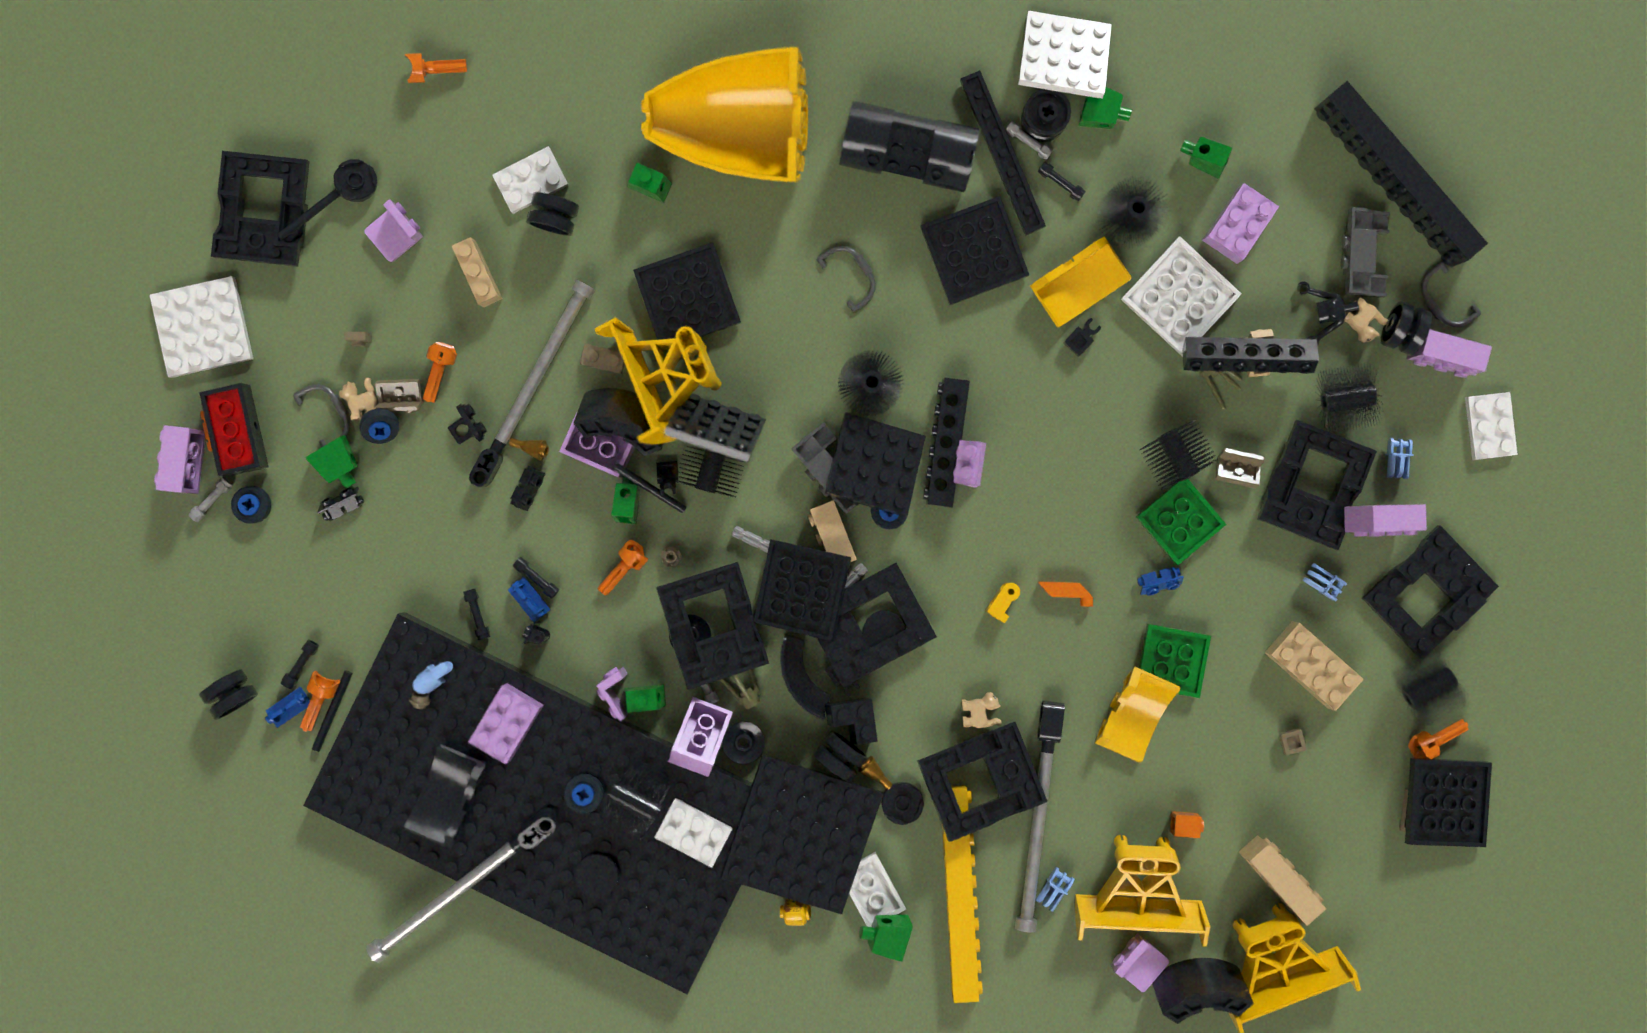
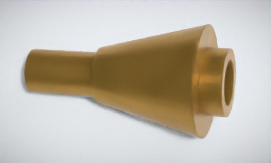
(535, 448)
(873, 771)

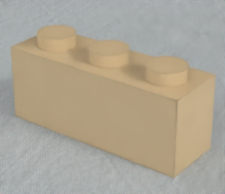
(476, 272)
(831, 530)

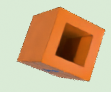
(1186, 824)

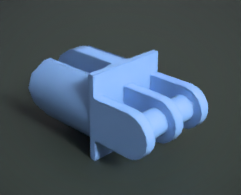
(1399, 463)
(1326, 583)
(431, 677)
(1053, 892)

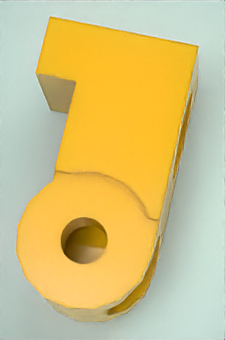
(1006, 594)

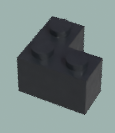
(857, 715)

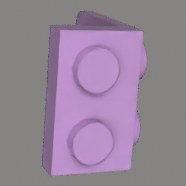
(393, 231)
(969, 463)
(607, 693)
(1140, 963)

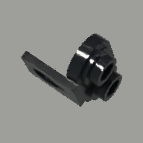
(475, 429)

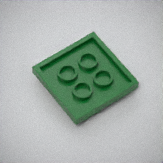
(1181, 521)
(1176, 657)

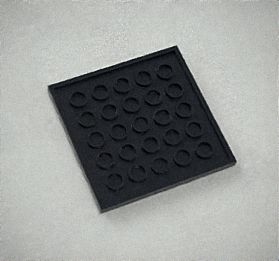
(801, 834)

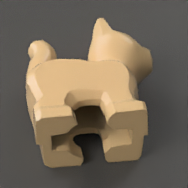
(1361, 319)
(358, 403)
(978, 711)

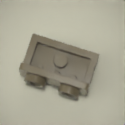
(399, 395)
(1239, 467)

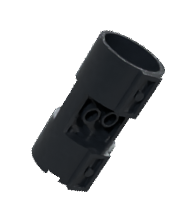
(909, 146)

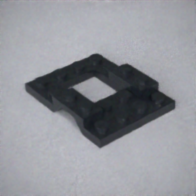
(256, 238)
(1302, 511)
(1452, 572)
(850, 651)
(721, 654)
(1010, 772)

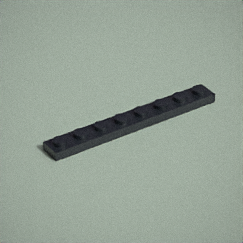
(1002, 153)

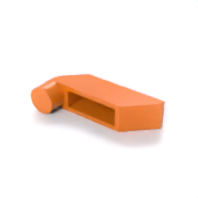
(1068, 589)

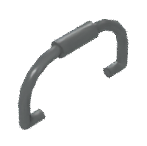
(864, 267)
(1434, 308)
(335, 400)

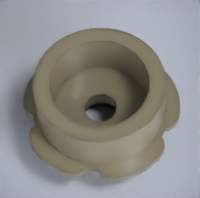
(676, 556)
(419, 700)

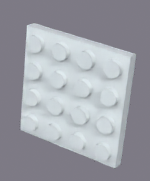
(1065, 54)
(1180, 295)
(201, 327)

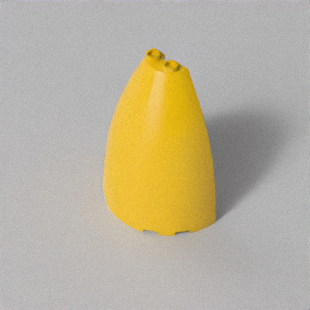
(735, 115)

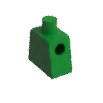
(1105, 111)
(1207, 155)
(649, 182)
(335, 461)
(626, 509)
(644, 698)
(888, 935)

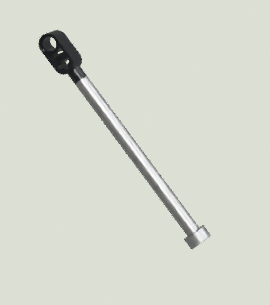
(581, 292)
(1049, 733)
(379, 949)

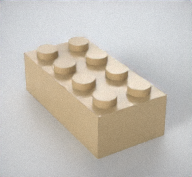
(1314, 665)
(1283, 879)

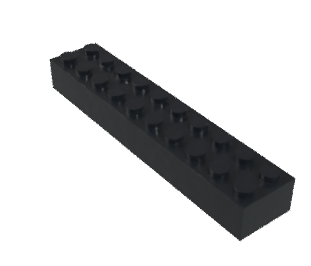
(1400, 175)

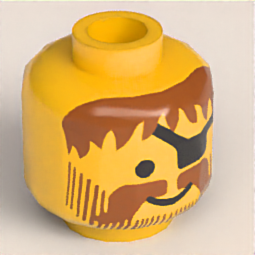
(795, 913)

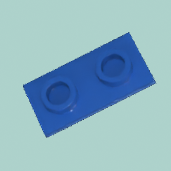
(1169, 580)
(529, 599)
(287, 707)

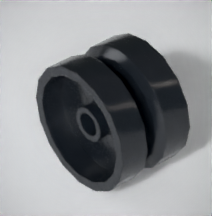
(1052, 104)
(552, 213)
(1406, 328)
(228, 694)
(841, 756)

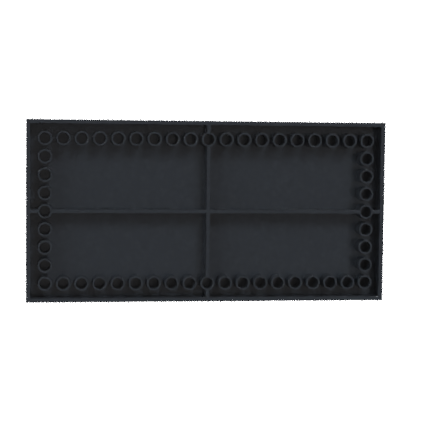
(664, 901)

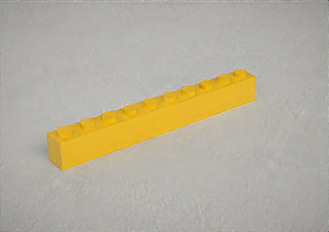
(960, 910)

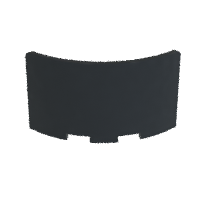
(616, 413)
(797, 681)
(446, 796)
(1200, 984)

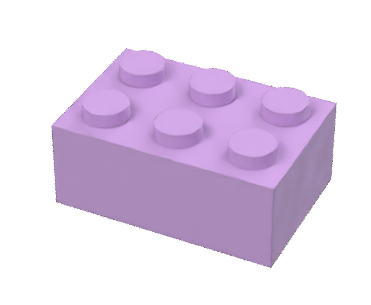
(1240, 223)
(1452, 354)
(597, 450)
(180, 460)
(1385, 518)
(506, 723)
(700, 736)

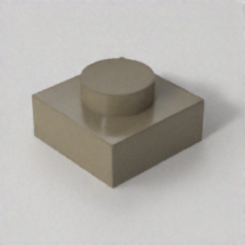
(358, 338)
(1292, 741)

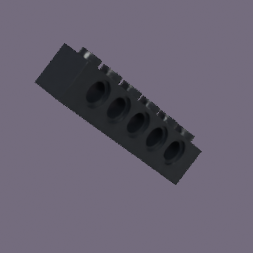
(1250, 355)
(959, 389)

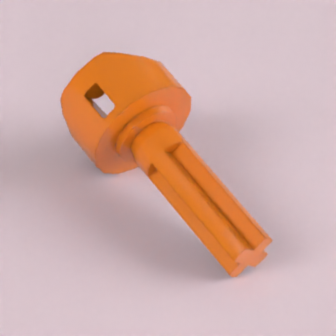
(420, 67)
(438, 366)
(630, 559)
(321, 689)
(1431, 743)

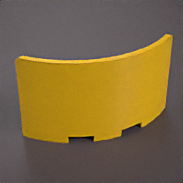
(1080, 283)
(1135, 714)

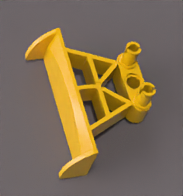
(687, 344)
(1139, 912)
(1291, 972)

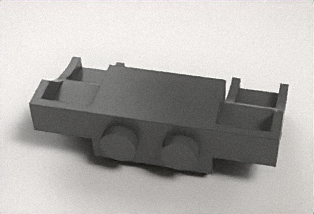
(1360, 252)
(818, 461)

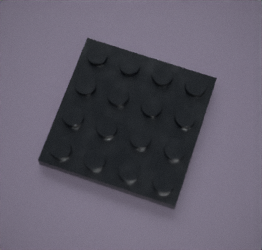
(974, 250)
(687, 292)
(716, 427)
(875, 464)
(802, 590)
(1448, 802)

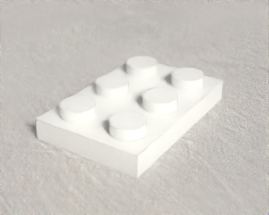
(530, 175)
(1491, 426)
(693, 832)
(874, 891)

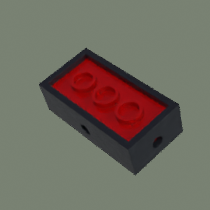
(233, 429)

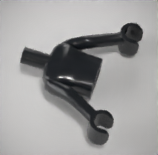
(1330, 310)

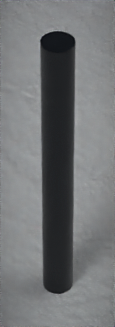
(309, 214)
(648, 487)
(331, 711)

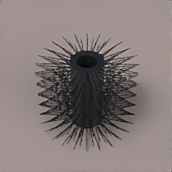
(1133, 213)
(870, 370)
(1349, 398)
(1178, 455)
(710, 472)
(1429, 688)
(634, 802)

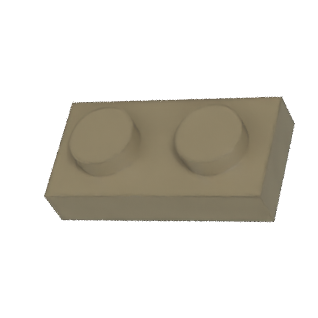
(602, 359)

